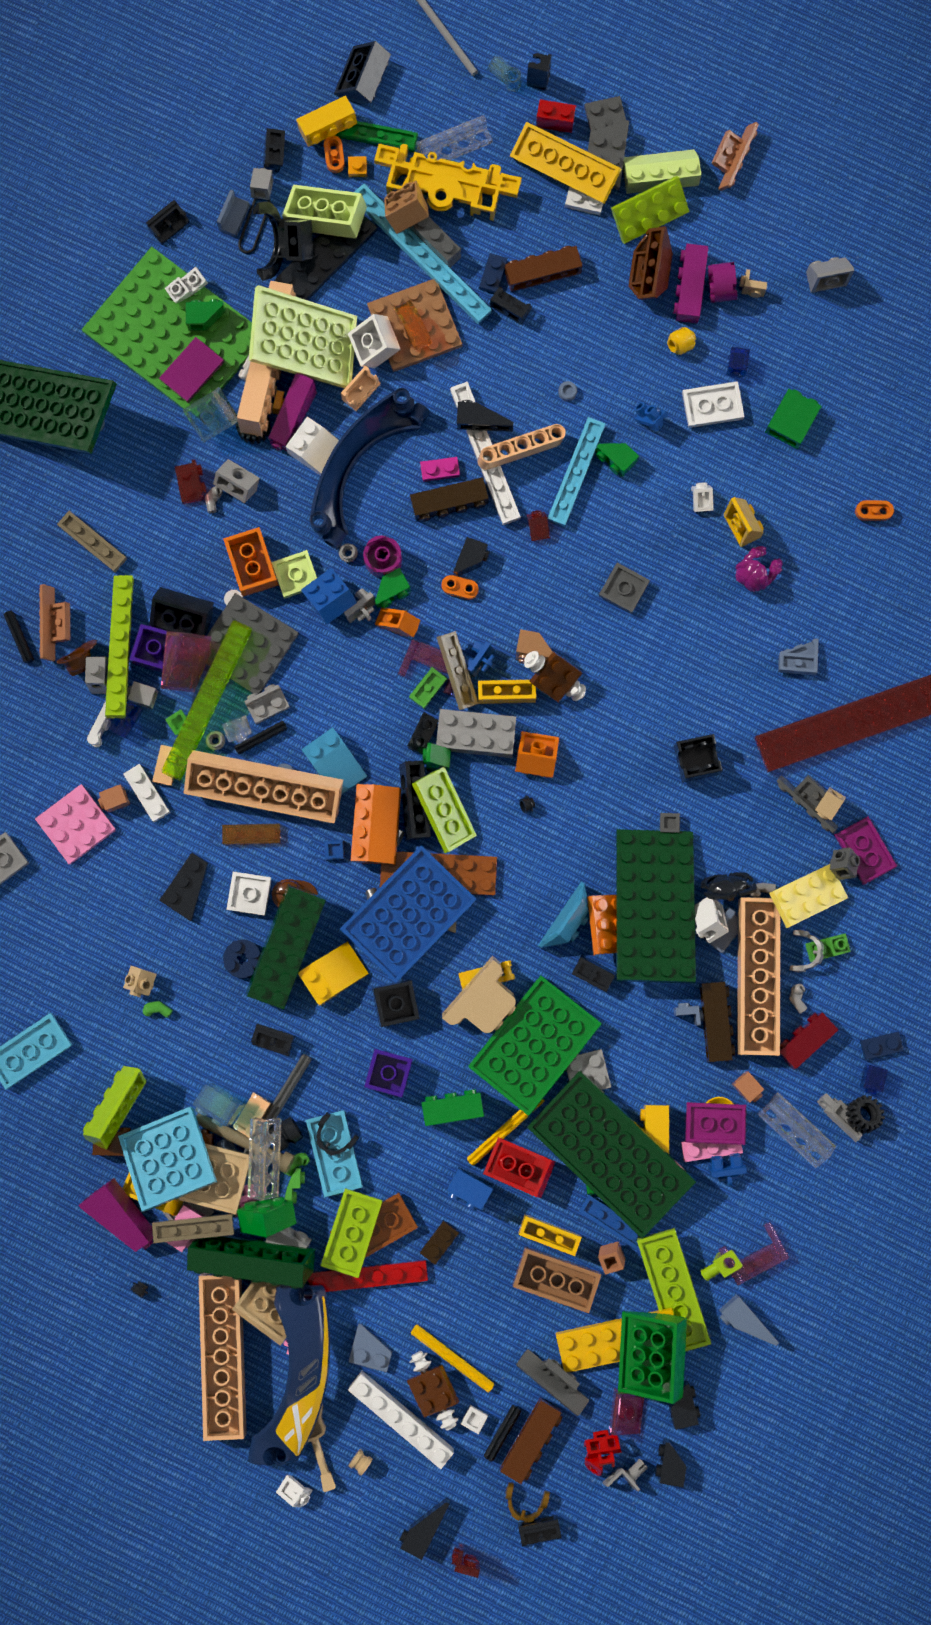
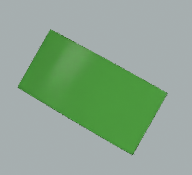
(832, 947)
(295, 1182)

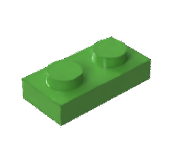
(427, 688)

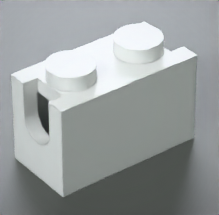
(710, 919)

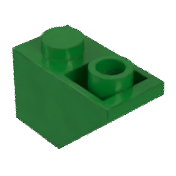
(203, 315)
(617, 456)
(392, 587)
(436, 757)

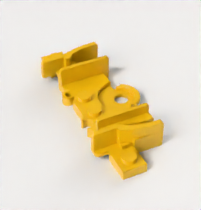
(448, 177)

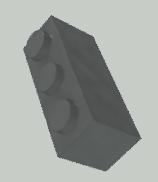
(437, 241)

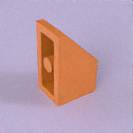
(398, 622)

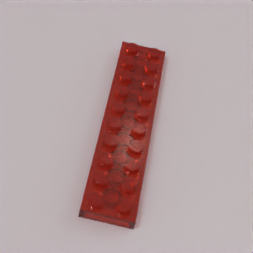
(845, 724)

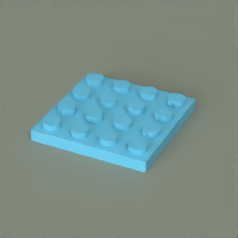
(167, 1159)

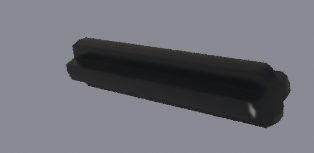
(18, 636)
(260, 737)
(502, 1433)

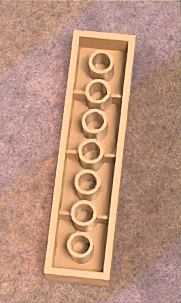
(260, 388)
(263, 786)
(758, 977)
(222, 1358)

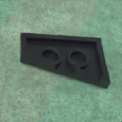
(185, 888)

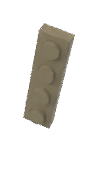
(92, 541)
(457, 670)
(193, 1228)

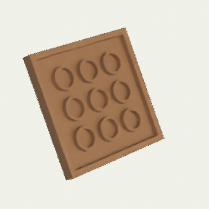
(435, 316)

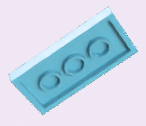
(31, 1050)
(338, 1170)

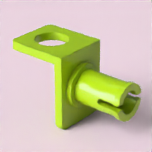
(720, 1266)

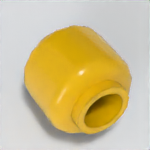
(681, 341)

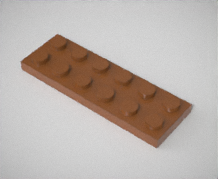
(473, 872)

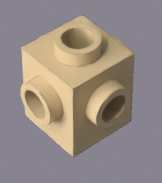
(139, 981)

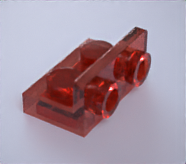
(190, 483)
(465, 1565)

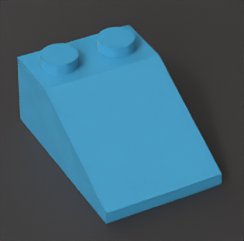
(333, 759)

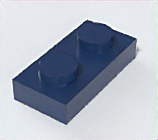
(493, 273)
(881, 1045)

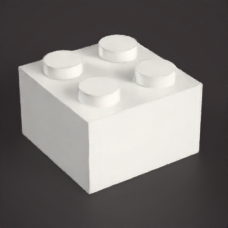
(374, 341)

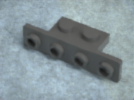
(808, 794)
(554, 1380)

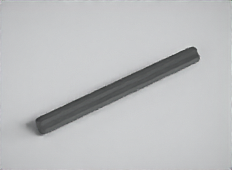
(287, 1089)

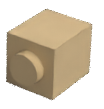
(830, 804)

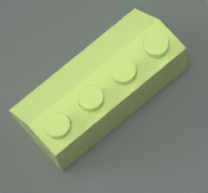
(653, 169)

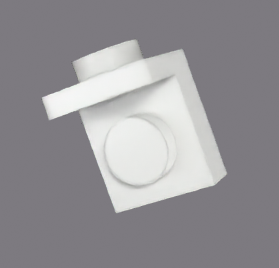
(702, 497)
(294, 1492)

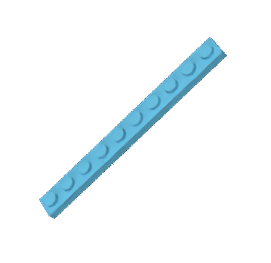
(426, 259)

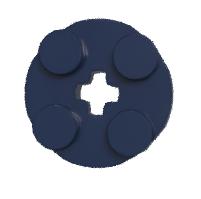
(231, 960)

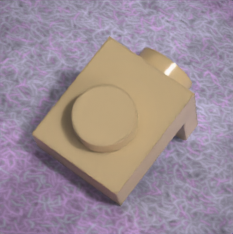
(752, 287)

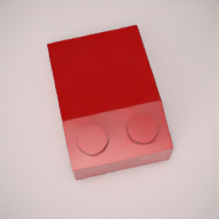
(519, 1167)

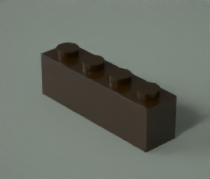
(449, 499)
(716, 1021)

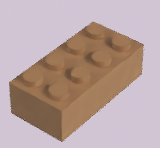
(556, 1279)

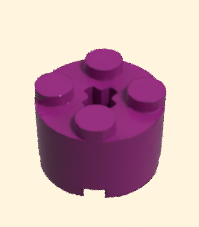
(722, 282)
(389, 548)

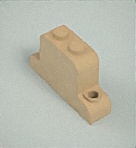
(482, 1000)

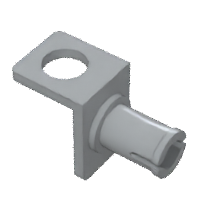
(630, 1475)

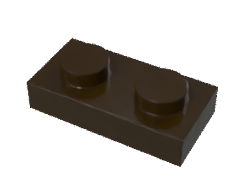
(439, 1242)

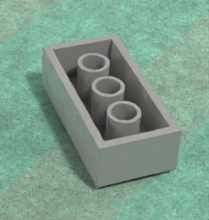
(476, 733)

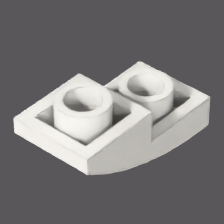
(186, 286)

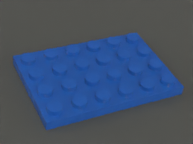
(408, 914)

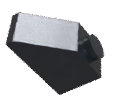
(471, 556)

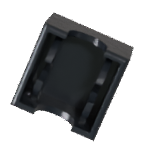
(697, 758)

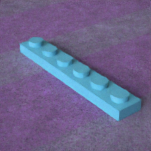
(576, 472)

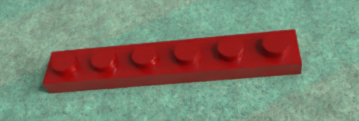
(372, 1276)

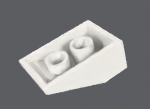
(312, 445)

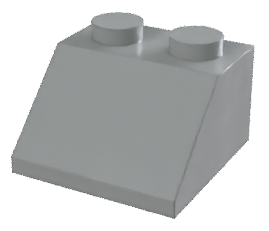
(829, 274)

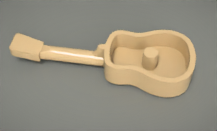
(319, 1430)

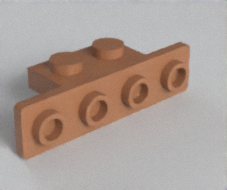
(731, 154)
(53, 622)

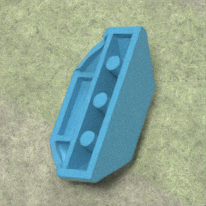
(569, 919)

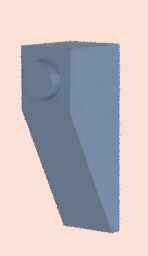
(742, 1318)

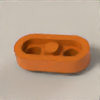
(334, 155)
(873, 510)
(459, 587)

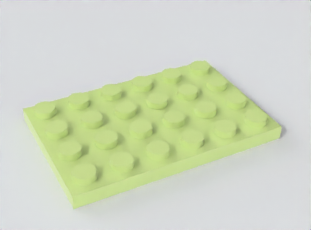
(302, 337)

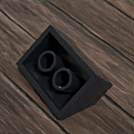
(363, 73)
(180, 612)

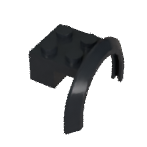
(291, 239)

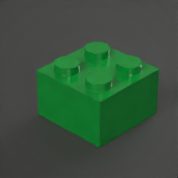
(266, 1216)

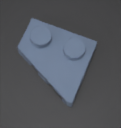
(800, 659)
(369, 1351)

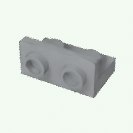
(267, 703)

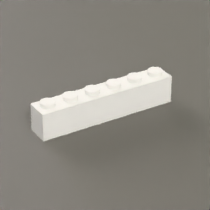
(401, 1419)

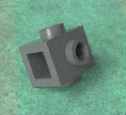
(844, 863)

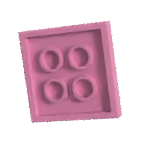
(75, 824)

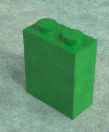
(793, 418)

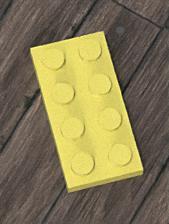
(808, 896)

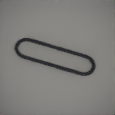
(245, 226)

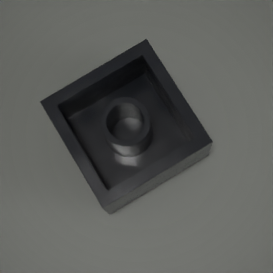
(395, 1003)

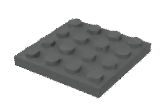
(264, 648)

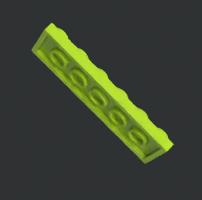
(673, 1283)

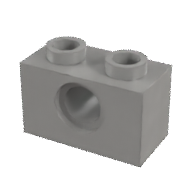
(236, 481)

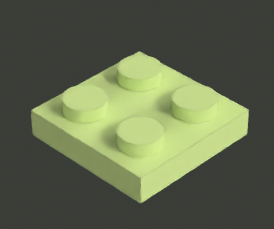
(294, 573)

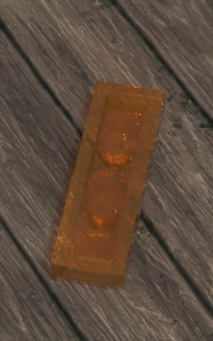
(251, 834)

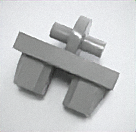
(362, 607)

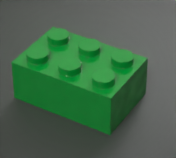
(452, 1107)

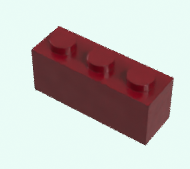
(807, 1039)

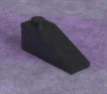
(477, 417)
(421, 1532)

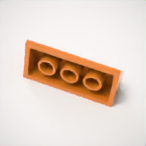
(375, 824)

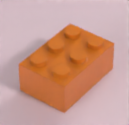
(250, 561)

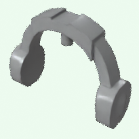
(820, 947)

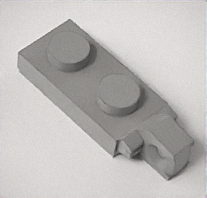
(836, 1112)

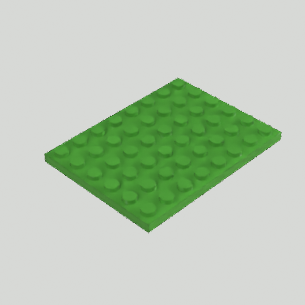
(150, 330)

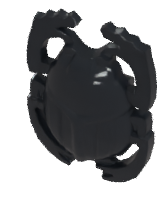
(729, 886)

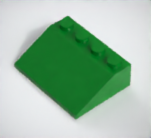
(652, 1355)

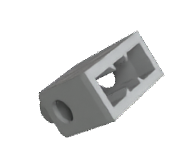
(96, 674)

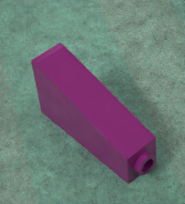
(292, 411)
(119, 1215)

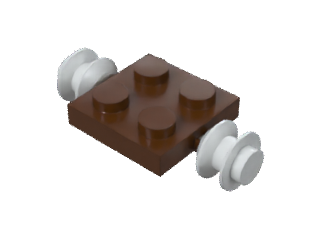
(555, 676)
(433, 1390)

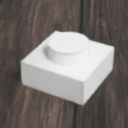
(474, 1419)

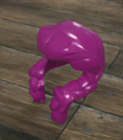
(753, 573)

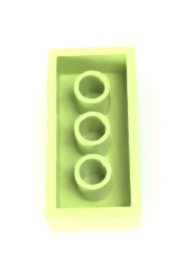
(330, 210)

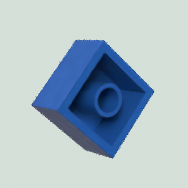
(329, 596)
(469, 1189)

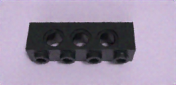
(415, 818)

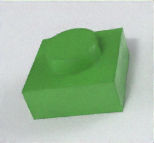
(176, 721)

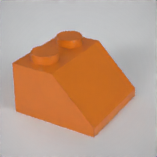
(537, 754)

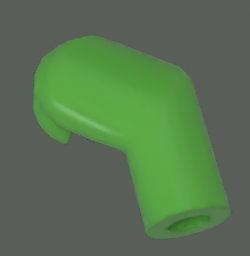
(154, 1007)
(299, 1160)

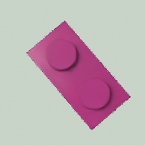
(440, 469)

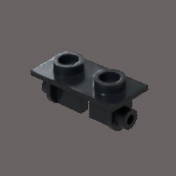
(422, 733)

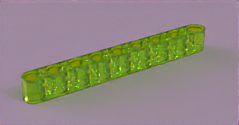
(207, 699)

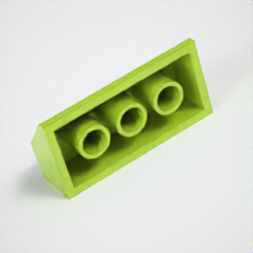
(114, 1107)

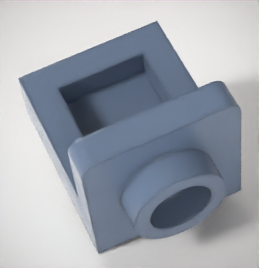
(686, 1009)

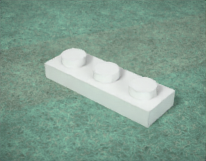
(146, 793)

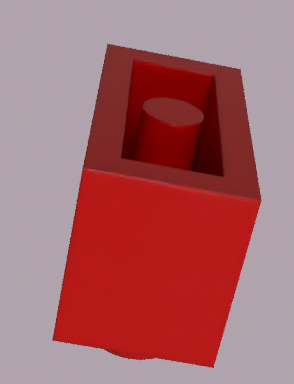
(555, 116)

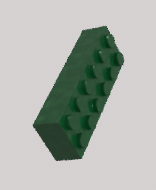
(285, 946)
(251, 1260)

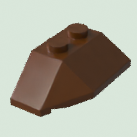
(651, 264)

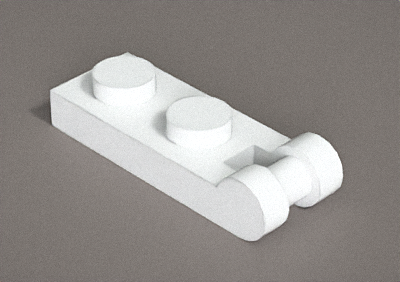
(101, 724)

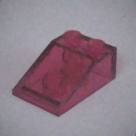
(184, 660)

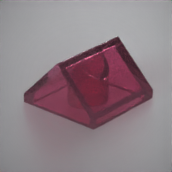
(626, 1413)

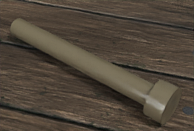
(240, 1139)

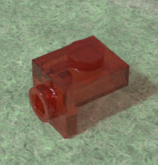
(538, 525)

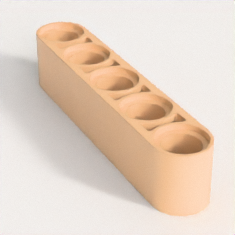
(527, 441)

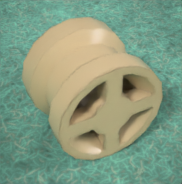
(360, 1462)

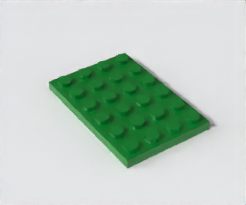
(535, 1045)

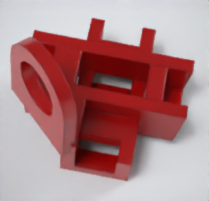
(606, 1445)

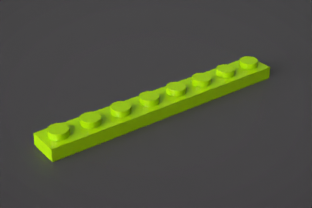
(119, 646)

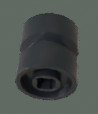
(289, 1133)

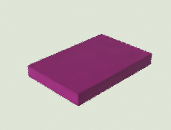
(191, 370)
(870, 848)
(715, 1123)

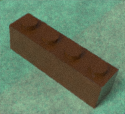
(543, 268)
(531, 1440)

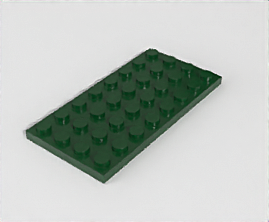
(52, 406)
(655, 907)
(611, 1154)

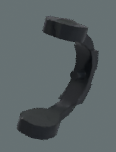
(322, 1122)

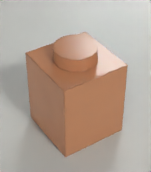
(113, 798)
(748, 1087)
(611, 1257)

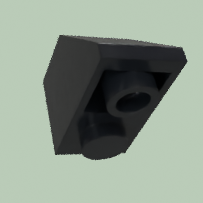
(683, 1411)
(671, 1467)

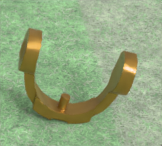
(527, 1518)

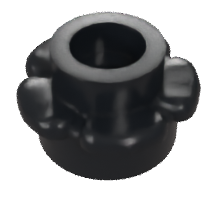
(527, 804)
(139, 1289)

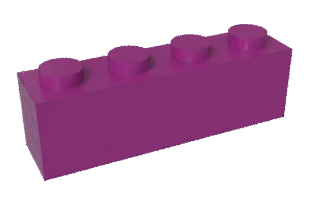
(692, 283)

